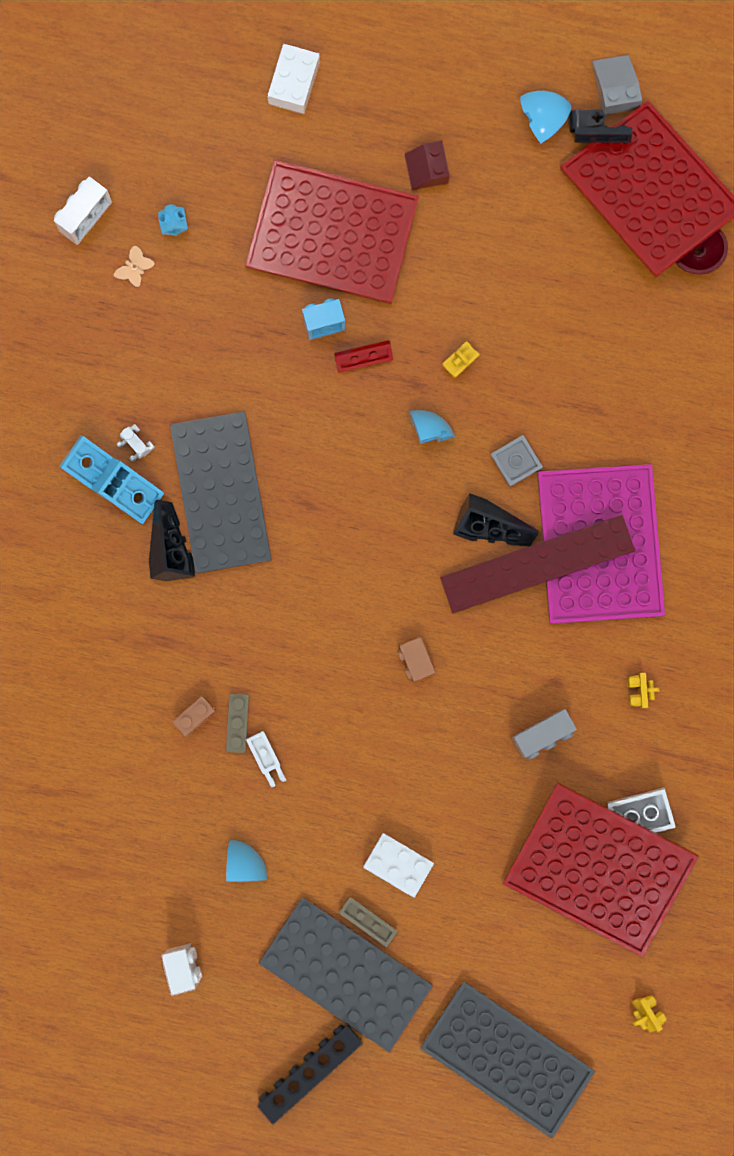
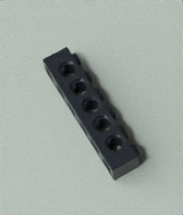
(273, 1110)

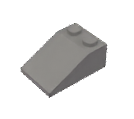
(617, 84)

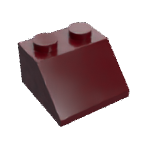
(427, 165)

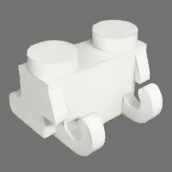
(133, 440)

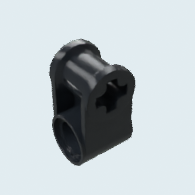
(586, 117)

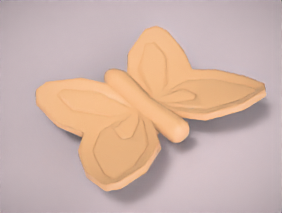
(135, 268)

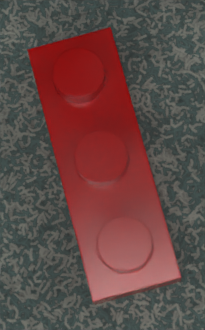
(363, 356)

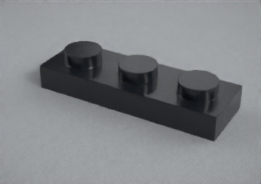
(603, 134)

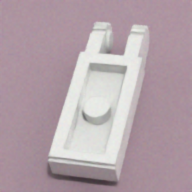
(265, 756)

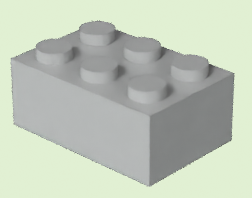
(544, 734)

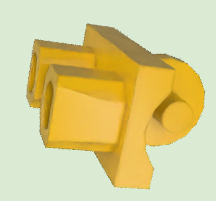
(460, 359)
(641, 699)
(645, 1016)

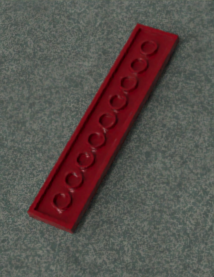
(537, 564)

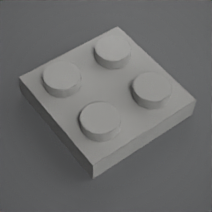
(516, 461)

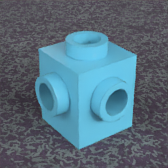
(172, 220)

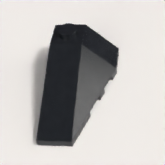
(489, 522)
(168, 552)

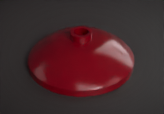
(711, 258)

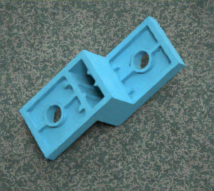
(111, 479)

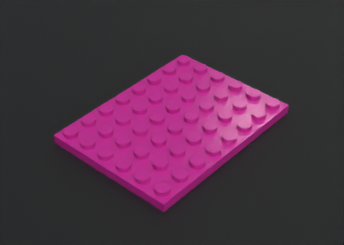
(619, 587)

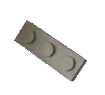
(237, 723)
(368, 921)

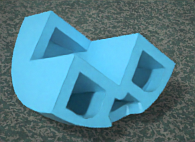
(545, 112)
(430, 426)
(244, 863)

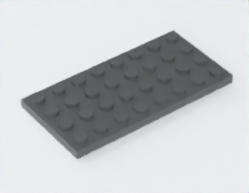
(220, 492)
(345, 974)
(507, 1059)

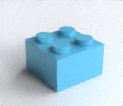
(323, 318)

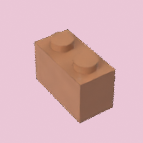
(416, 660)
(194, 716)

